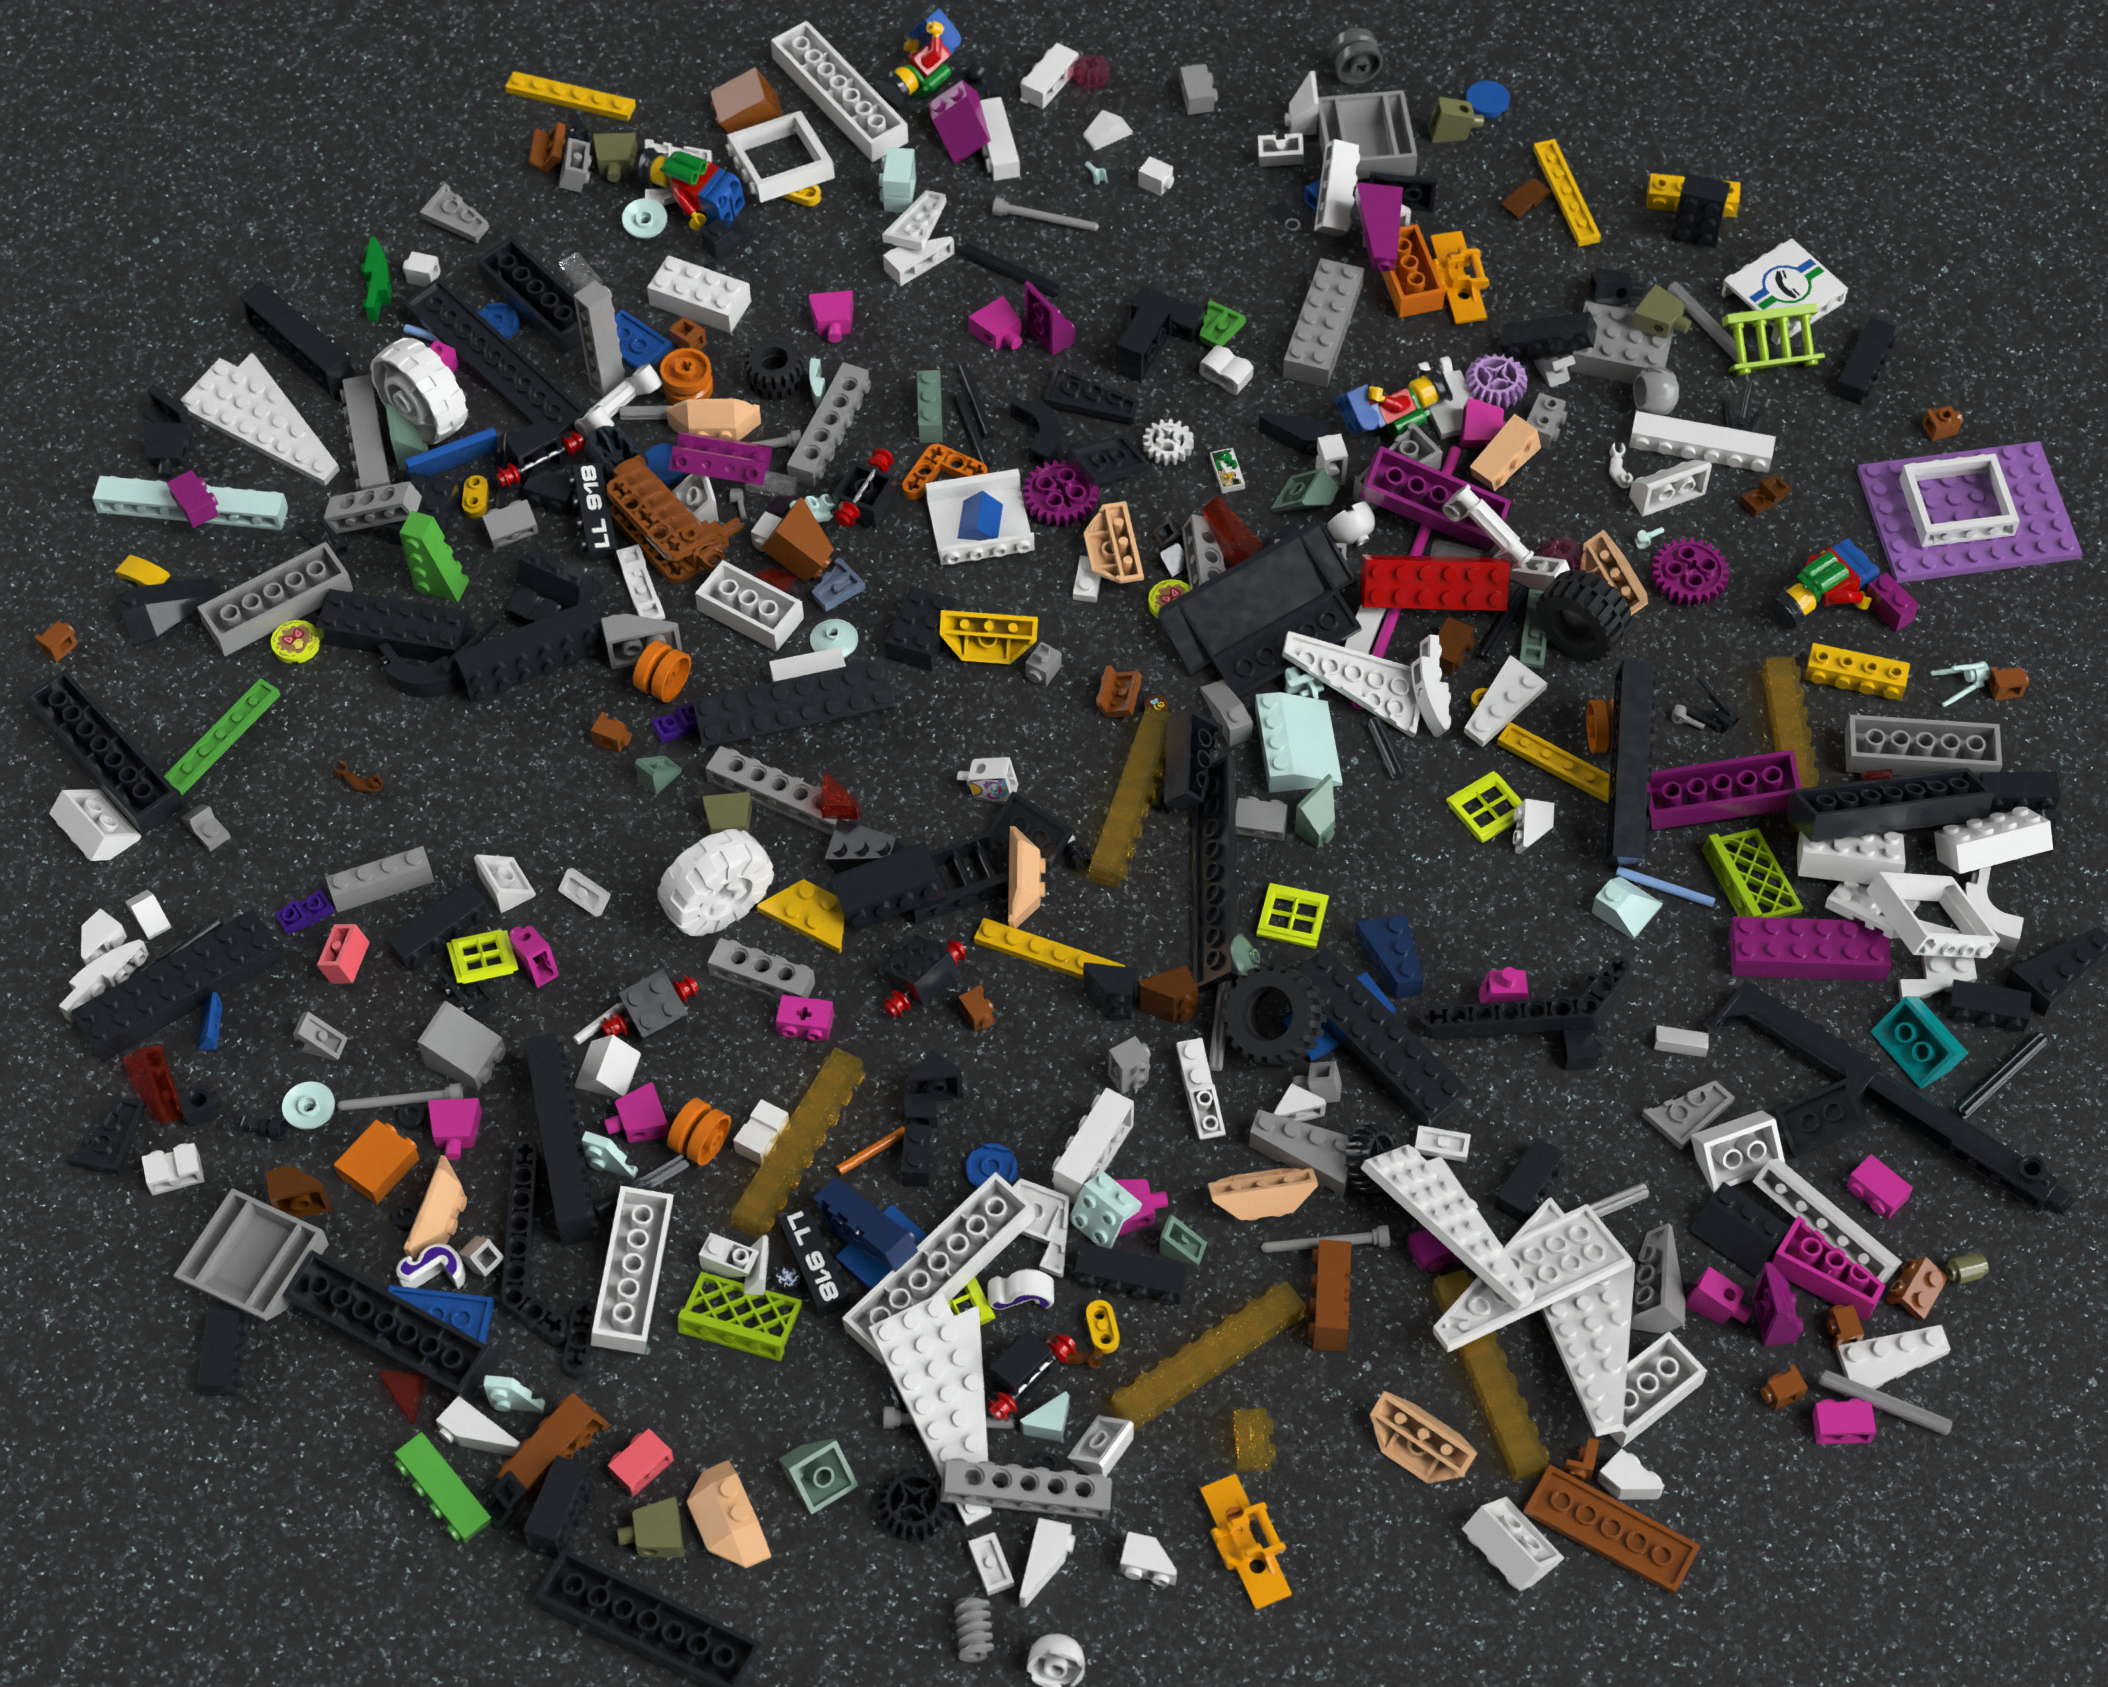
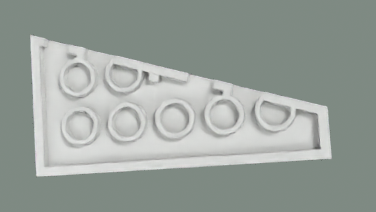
(1366, 679)

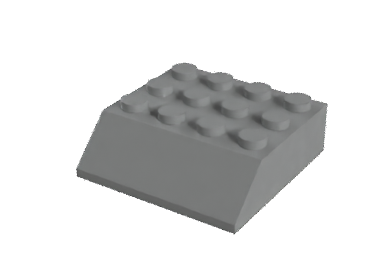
(1376, 124)
(1618, 348)
(250, 1255)

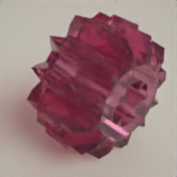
(1091, 71)
(1563, 549)

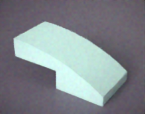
(817, 383)

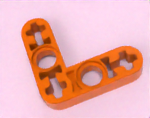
(941, 463)

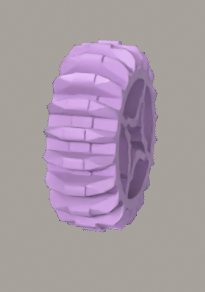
(1496, 380)

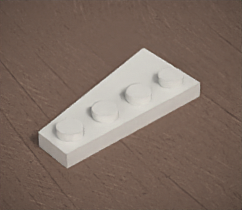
(1506, 698)
(1891, 1356)

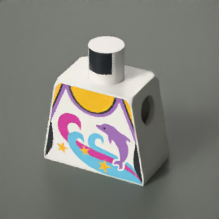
(990, 779)

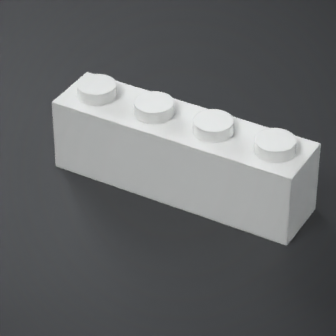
(1001, 150)
(1337, 188)

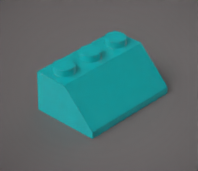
(1918, 1041)

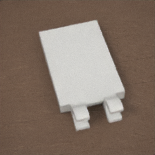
(1448, 414)

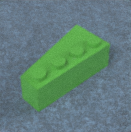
(431, 559)
(442, 1488)

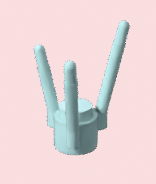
(1973, 673)

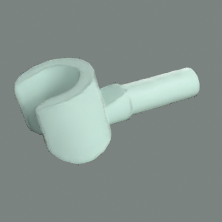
(1098, 174)
(1643, 539)

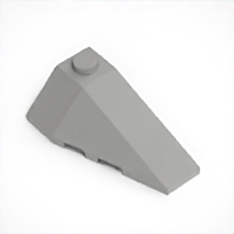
(1658, 1287)

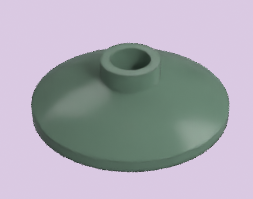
(1244, 955)

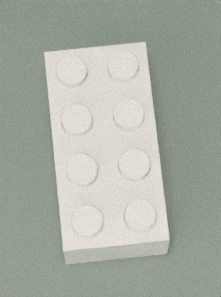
(699, 294)
(749, 605)
(1993, 840)
(1851, 858)
(1094, 1144)
(1656, 1384)

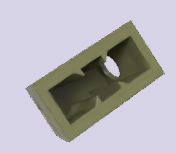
(1453, 120)
(615, 154)
(1660, 314)
(728, 811)
(655, 1530)

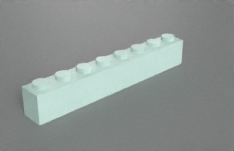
(154, 500)

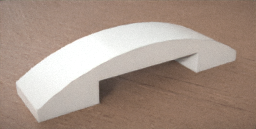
(639, 583)
(1370, 621)

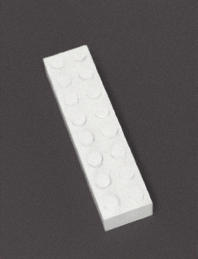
(839, 91)
(946, 1257)

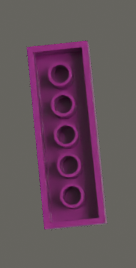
(1422, 492)
(1722, 789)
(1808, 949)

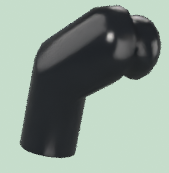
(1158, 799)

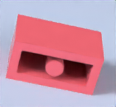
(343, 953)
(640, 1462)

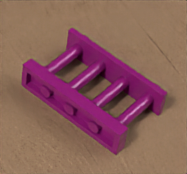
(721, 458)

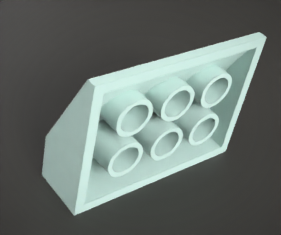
(1296, 741)

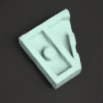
(603, 1154)
(508, 1394)

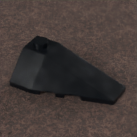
(158, 607)

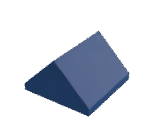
(980, 518)

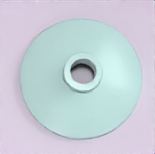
(641, 211)
(845, 637)
(306, 1096)

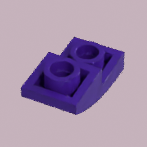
(675, 725)
(303, 914)

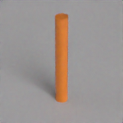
(871, 1151)

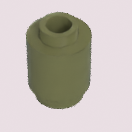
(1966, 1268)

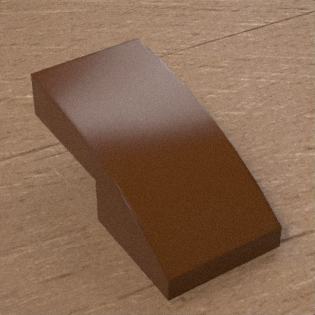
(1525, 197)
(1765, 496)

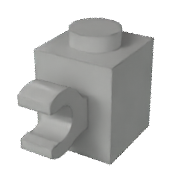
(1043, 664)
(1322, 1081)

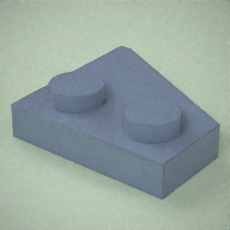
(837, 586)

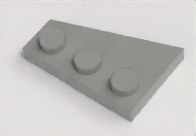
(454, 215)
(1689, 1113)

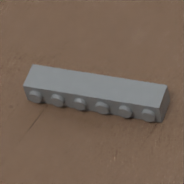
(599, 337)
(366, 433)

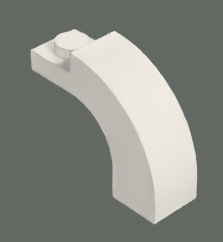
(2004, 925)

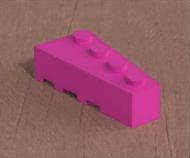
(1826, 1271)

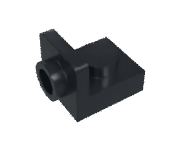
(576, 128)

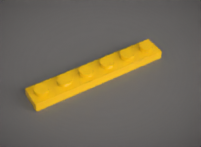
(570, 96)
(1566, 192)
(1555, 761)
(1036, 949)

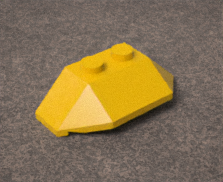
(988, 636)

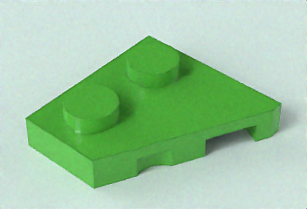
(1220, 324)

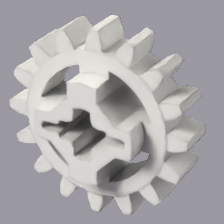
(1168, 442)

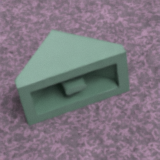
(656, 772)
(1181, 1242)

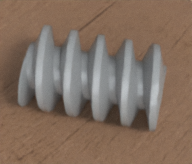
(972, 1628)

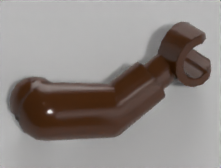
(370, 784)
(1080, 1357)

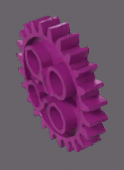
(1047, 501)
(1690, 564)

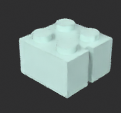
(897, 179)

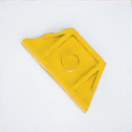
(808, 912)

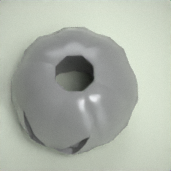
(1656, 390)

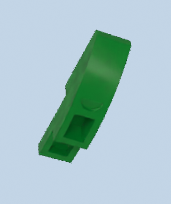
(377, 280)

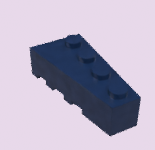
(864, 1226)

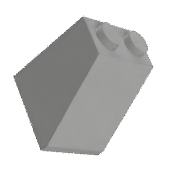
(460, 1047)

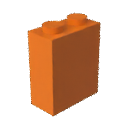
(377, 1161)

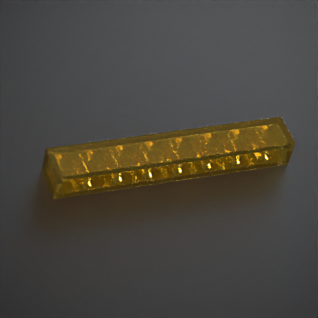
(1789, 719)
(1131, 800)
(797, 1143)
(1208, 1356)
(1496, 1390)

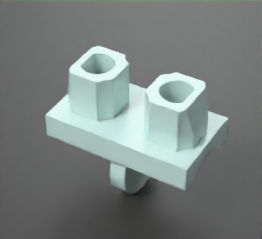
(819, 507)
(1306, 684)

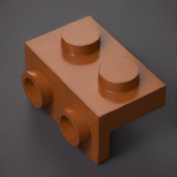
(547, 148)
(1118, 692)
(1917, 1287)

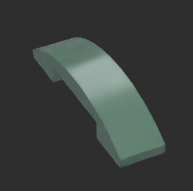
(1533, 639)

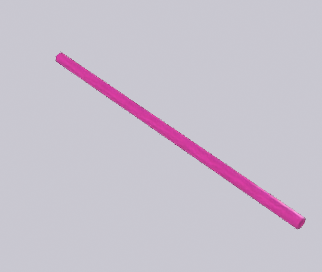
(1417, 550)

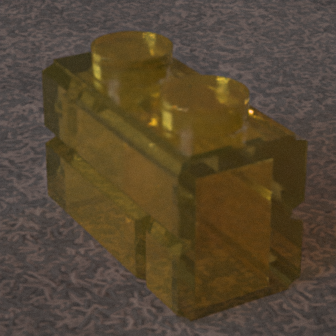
(1252, 1440)

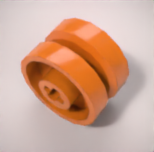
(686, 375)
(662, 671)
(1599, 725)
(699, 1131)

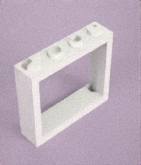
(787, 181)
(1966, 529)
(1891, 888)

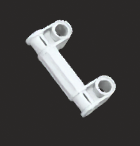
(641, 382)
(1466, 503)

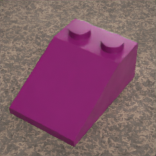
(960, 121)
(1047, 322)
(1776, 1308)

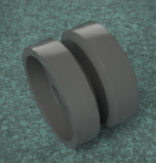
(1356, 56)

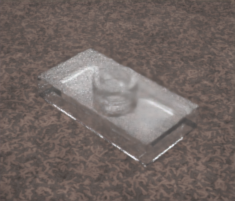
(578, 271)
(775, 485)

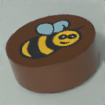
(1157, 702)

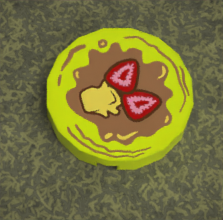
(1164, 593)
(295, 641)

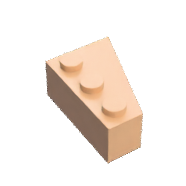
(1506, 453)

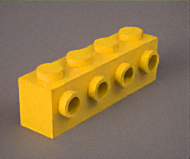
(1666, 189)
(1857, 671)

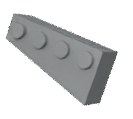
(1413, 445)
(1302, 1148)

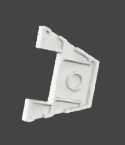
(664, 195)
(1853, 901)
(1938, 970)
(1049, 1223)

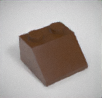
(1169, 995)
(296, 1192)

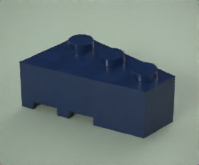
(1393, 953)

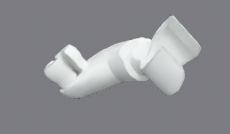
(1616, 471)

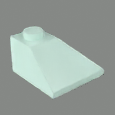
(1625, 906)

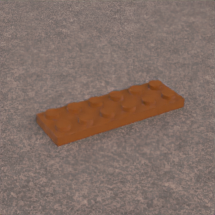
(1612, 1529)

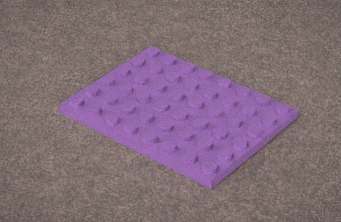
(2041, 536)

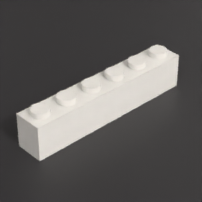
(1702, 442)
(1819, 1213)

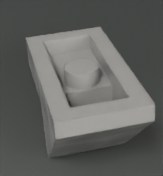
(1555, 368)
(205, 827)
(319, 1037)

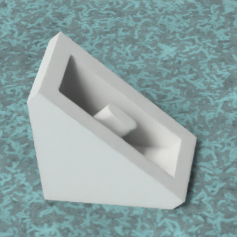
(1106, 130)
(148, 914)
(1300, 1105)

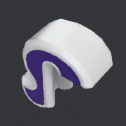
(430, 1263)
(1021, 1287)

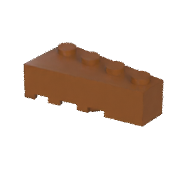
(1331, 1296)
(559, 1435)

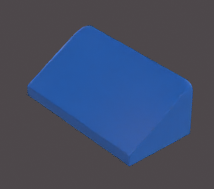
(210, 1023)

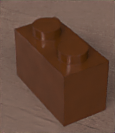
(1455, 641)

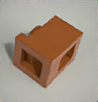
(687, 334)
(1942, 422)
(57, 641)
(2007, 683)
(610, 733)
(976, 1008)
(1844, 1325)
(1784, 1389)

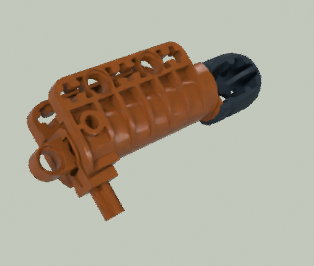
(655, 510)

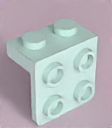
(1103, 1209)

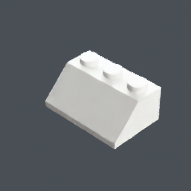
(1670, 486)
(93, 823)
(1737, 1149)
(1512, 1543)

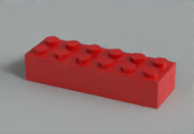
(1434, 582)

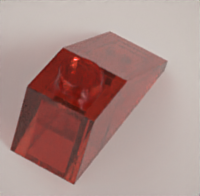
(1230, 532)
(154, 1082)

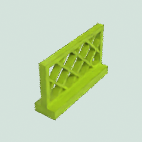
(1734, 881)
(732, 1332)

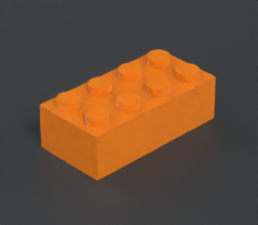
(1415, 281)

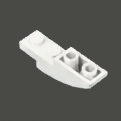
(1429, 692)
(105, 971)
(1200, 1089)

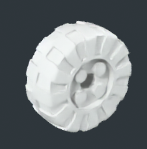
(419, 389)
(715, 882)

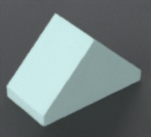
(1048, 1420)

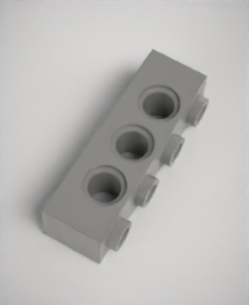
(372, 507)
(1201, 551)
(746, 974)

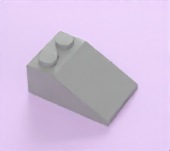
(631, 634)

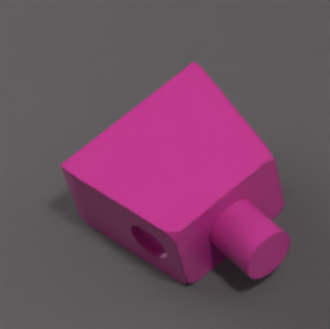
(832, 313)
(997, 325)
(1480, 423)
(528, 944)
(1504, 986)
(639, 1116)
(454, 1124)
(1146, 1216)
(1717, 1298)

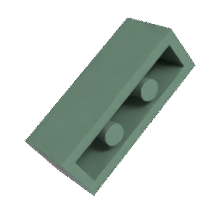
(929, 406)

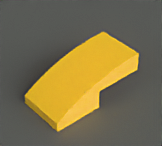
(141, 571)

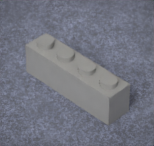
(380, 879)

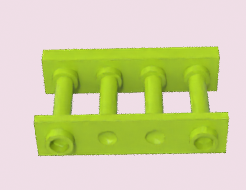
(1781, 317)

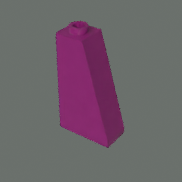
(1380, 220)

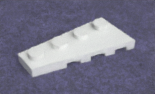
(917, 222)

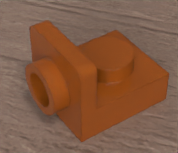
(1584, 1466)

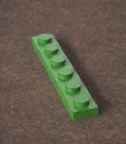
(222, 736)

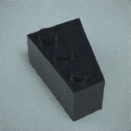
(858, 845)

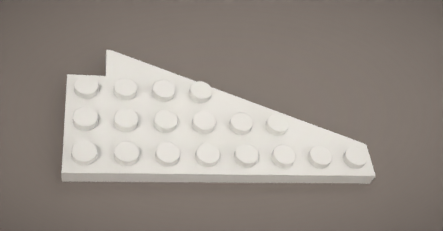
(257, 413)
(1443, 1207)
(1555, 1258)
(1593, 1342)
(940, 1379)

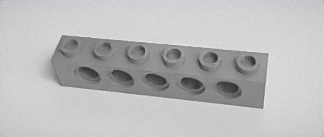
(829, 424)
(807, 811)
(1013, 1496)

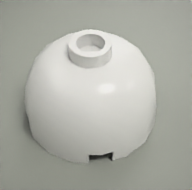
(1353, 525)
(1056, 1661)

